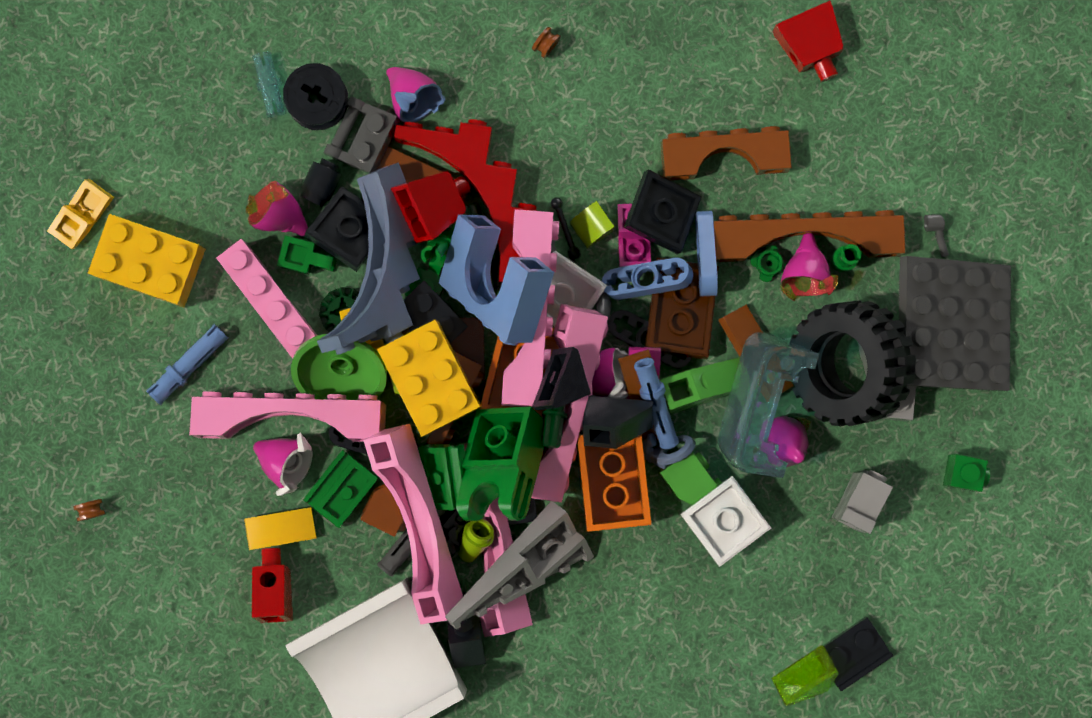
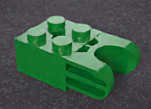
(501, 462)

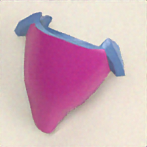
(413, 94)

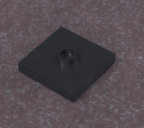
(662, 212)
(342, 229)

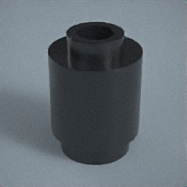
(320, 182)

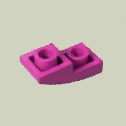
(631, 247)

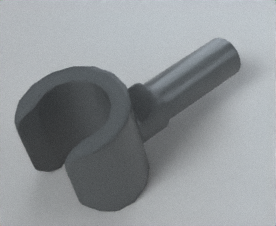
(937, 223)

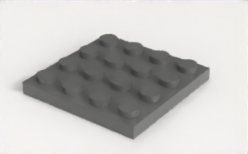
(957, 322)

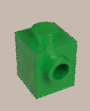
(966, 473)

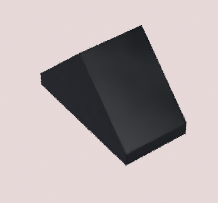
(562, 381)

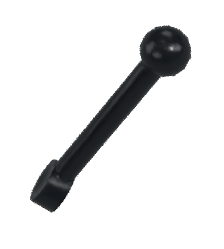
(573, 251)

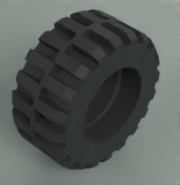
(886, 355)

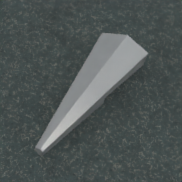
(540, 551)

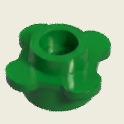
(770, 254)

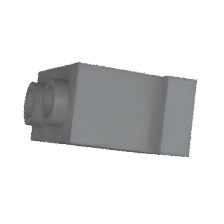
(862, 501)

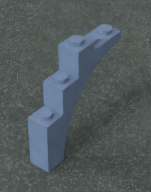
(389, 269)

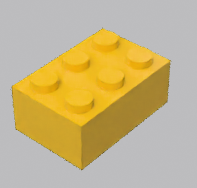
(146, 260)
(429, 378)

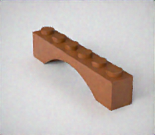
(874, 235)
(381, 507)

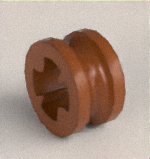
(546, 42)
(89, 510)

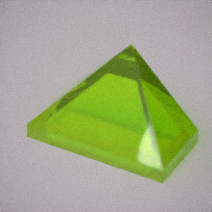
(806, 677)

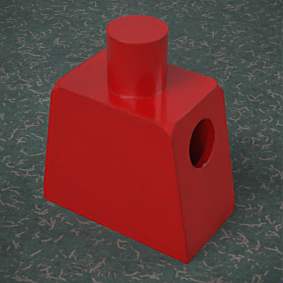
(812, 40)
(431, 203)
(272, 602)

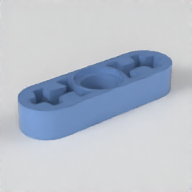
(706, 253)
(668, 266)

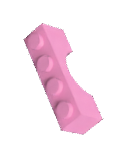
(266, 296)

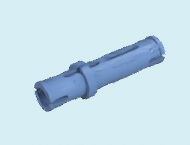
(187, 364)
(654, 391)

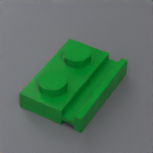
(444, 472)
(341, 489)

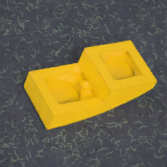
(80, 214)
(280, 528)

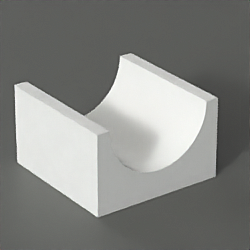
(380, 660)

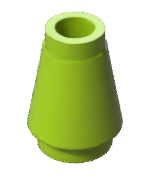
(475, 539)

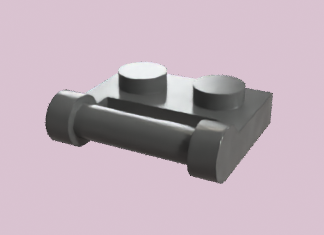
(371, 139)

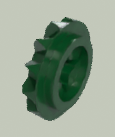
(332, 303)

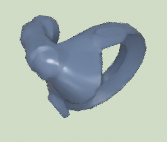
(660, 457)

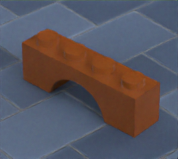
(764, 150)

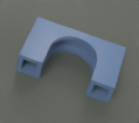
(467, 278)

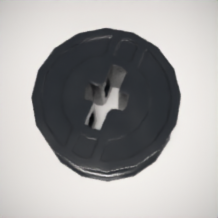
(299, 104)

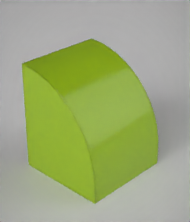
(592, 224)

